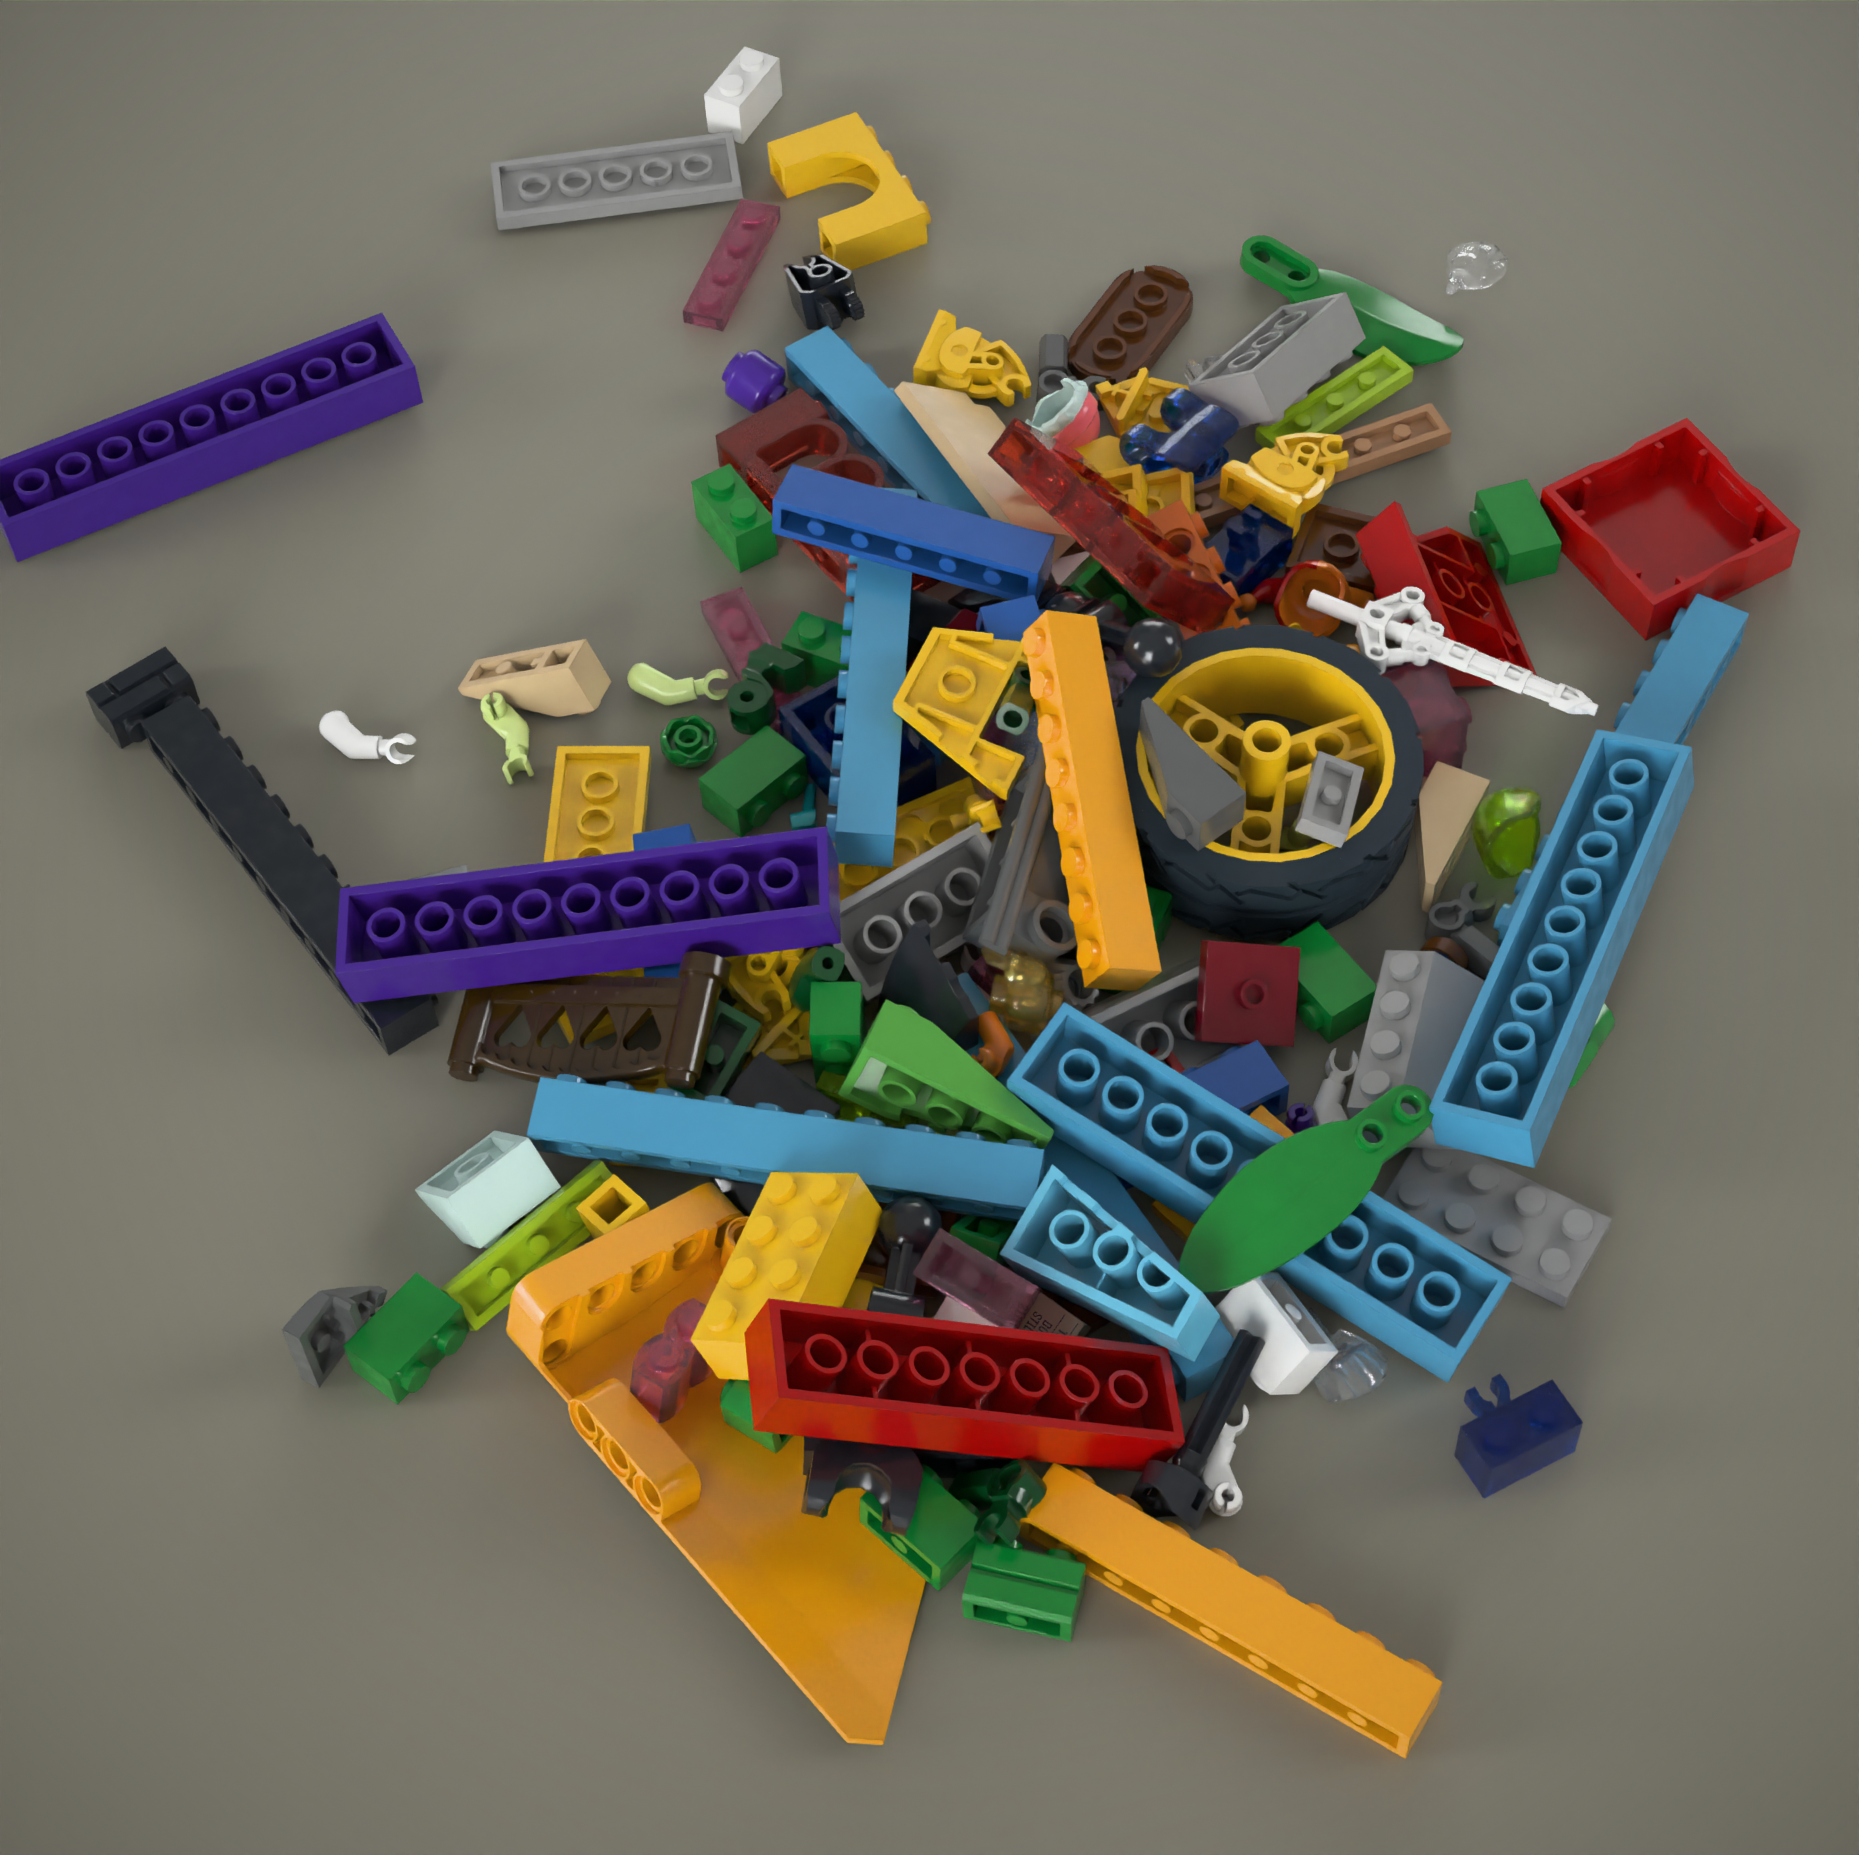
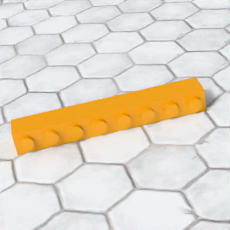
(1091, 802)
(1235, 1610)

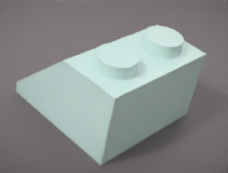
(489, 1188)

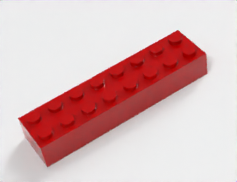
(960, 1387)

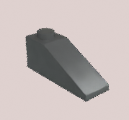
(1192, 788)

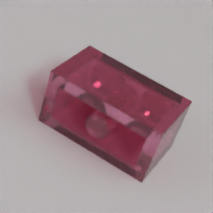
(976, 1281)

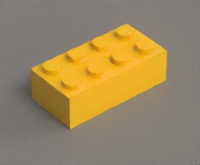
(795, 1247)

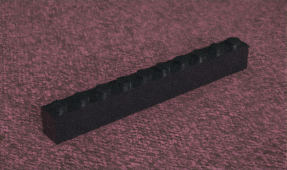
(272, 853)

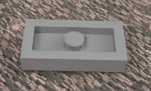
(1329, 799)

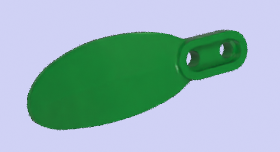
(1382, 318)
(1298, 1193)

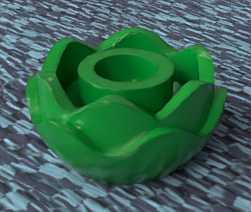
(676, 739)

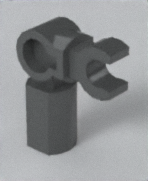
(1054, 368)
(1455, 921)

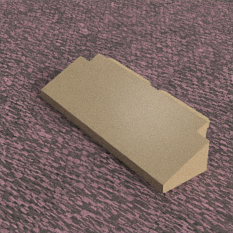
(964, 437)

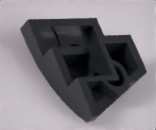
(930, 988)
(769, 1083)

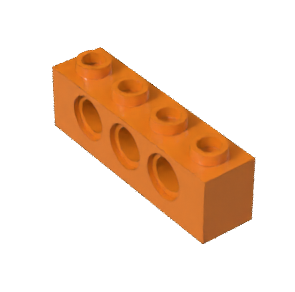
(1187, 534)

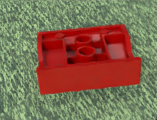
(1455, 582)

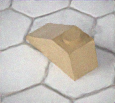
(543, 680)
(1444, 825)

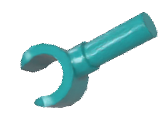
(807, 818)

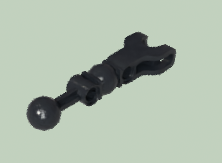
(1149, 646)
(883, 1470)

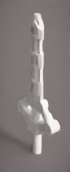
(1426, 641)

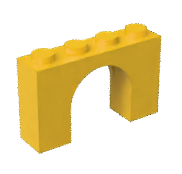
(851, 154)

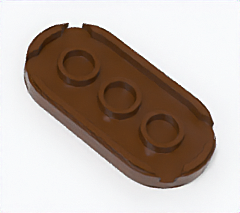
(1130, 324)

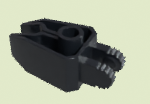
(823, 292)

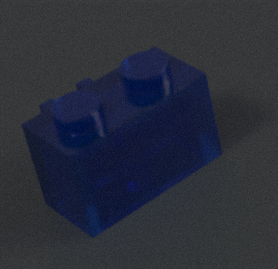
(1251, 548)
(1515, 1435)

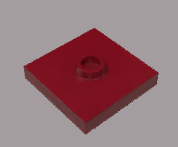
(1247, 993)

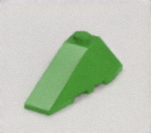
(923, 1073)

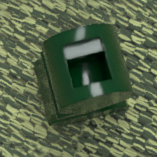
(753, 699)

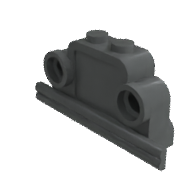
(1022, 887)

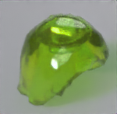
(1507, 831)

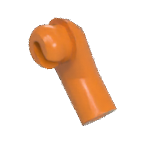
(997, 1044)

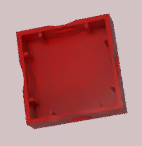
(1668, 526)

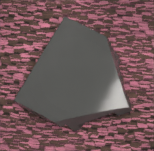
(325, 1325)

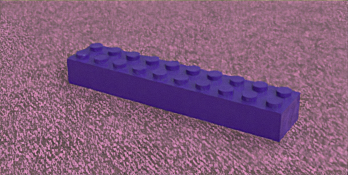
(203, 435)
(588, 915)

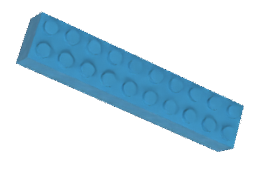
(1562, 949)
(1188, 1143)

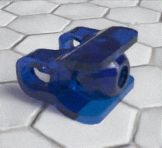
(1193, 444)

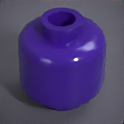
(754, 380)

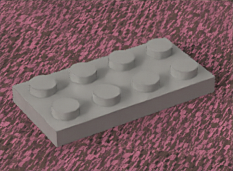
(1501, 1218)

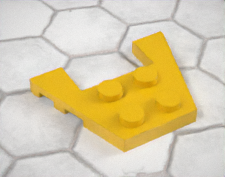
(955, 695)

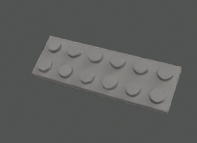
(615, 180)

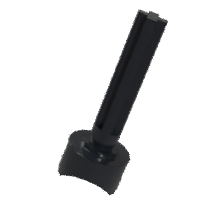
(1176, 1484)

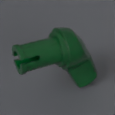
(817, 965)

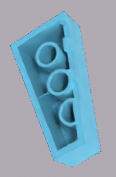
(1099, 1264)

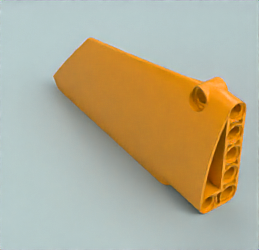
(807, 1586)

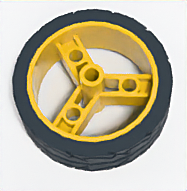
(1355, 716)

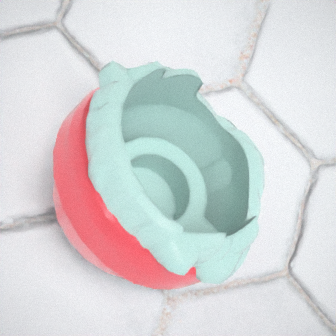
(1068, 414)

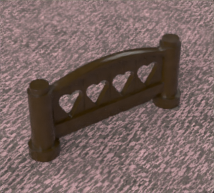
(680, 1007)

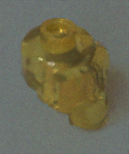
(1024, 992)

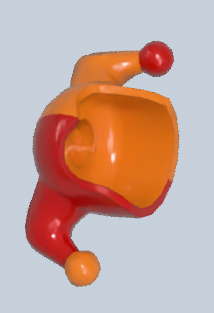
(1293, 589)

